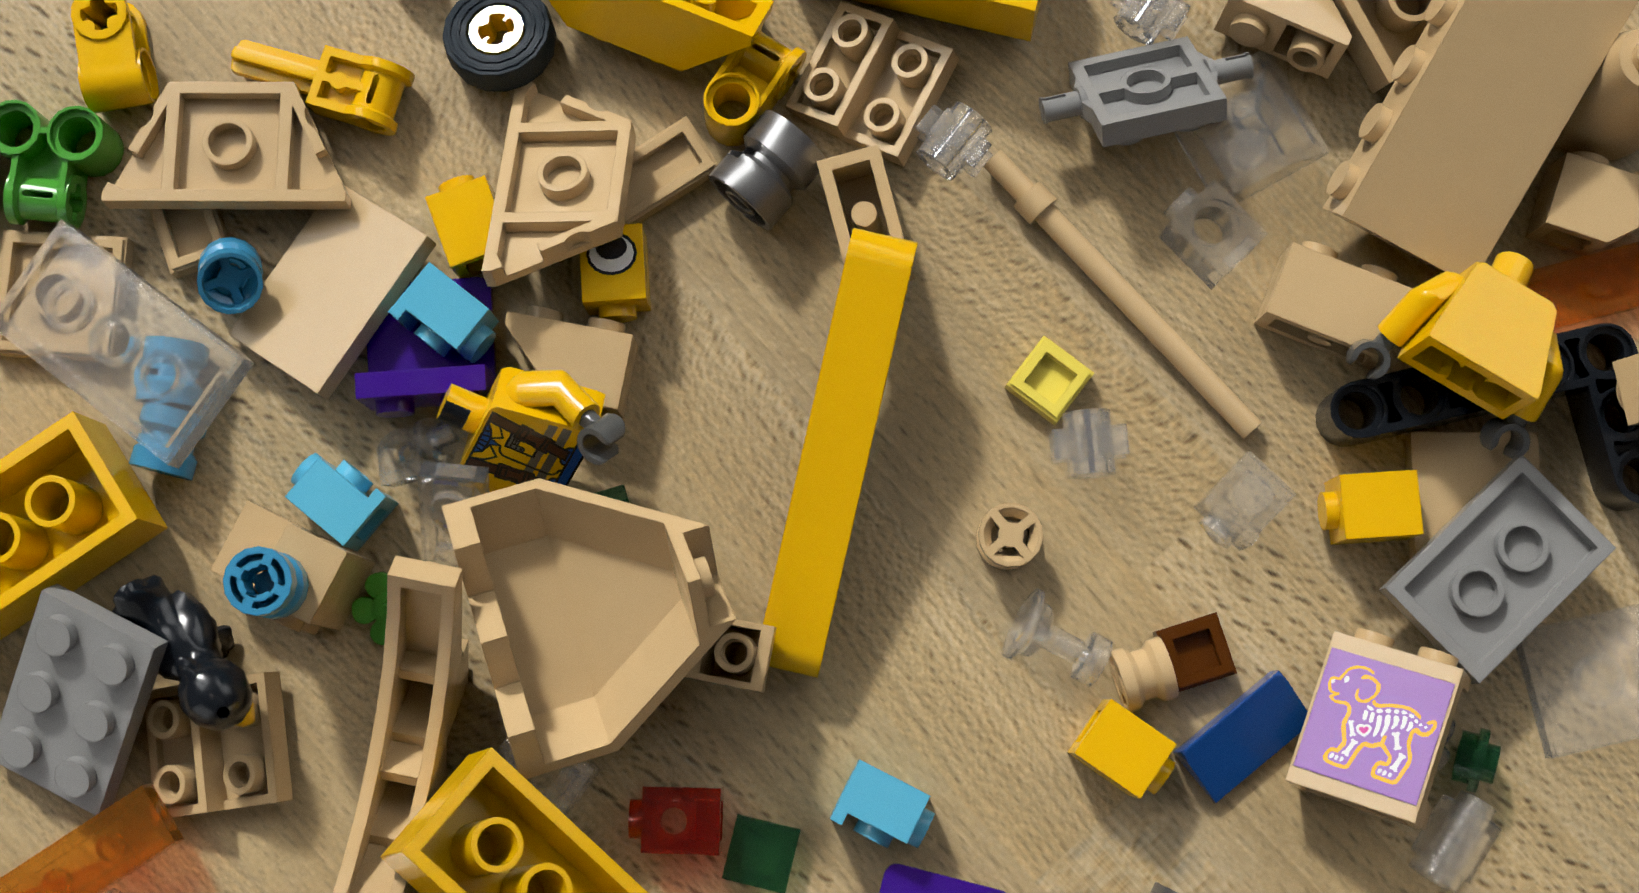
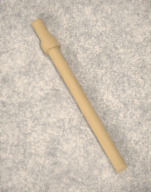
(1037, 205)

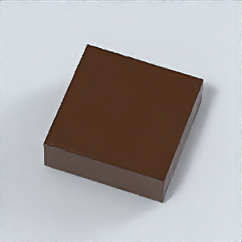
(1198, 651)

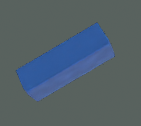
(1243, 735)

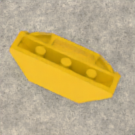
(669, 30)

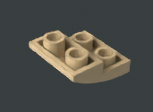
(872, 82)
(224, 769)

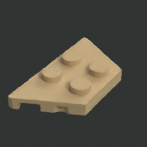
(229, 151)
(557, 184)

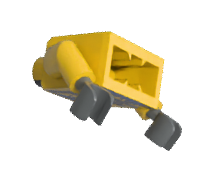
(1480, 339)
(532, 426)

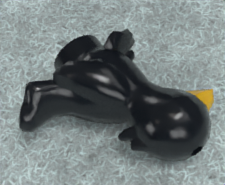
(210, 687)

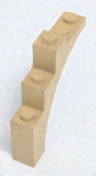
(415, 711)

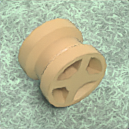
(1017, 528)
(1143, 674)

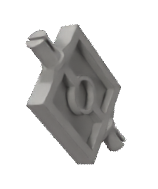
(1147, 91)

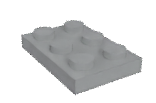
(1497, 568)
(78, 698)

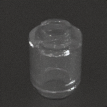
(1455, 841)

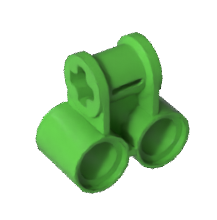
(46, 173)

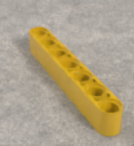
(837, 447)

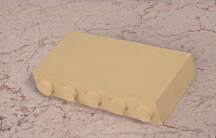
(1471, 122)

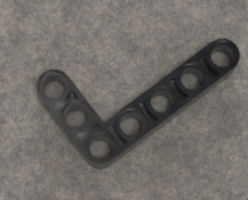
(1582, 384)

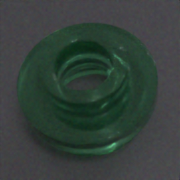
(1475, 759)

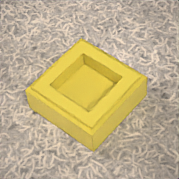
(1049, 380)

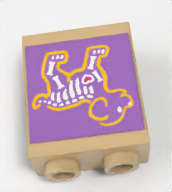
(1378, 726)

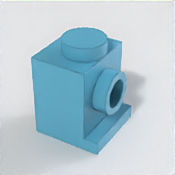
(446, 315)
(339, 500)
(883, 807)

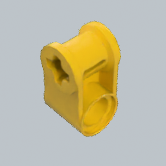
(113, 61)
(753, 77)

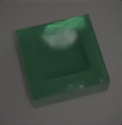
(761, 853)

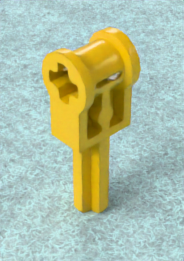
(337, 86)

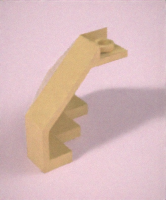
(583, 613)

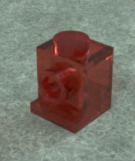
(704, 819)

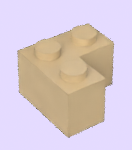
(332, 570)

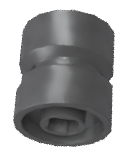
(764, 174)

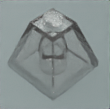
(1262, 138)

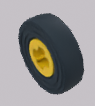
(505, 65)

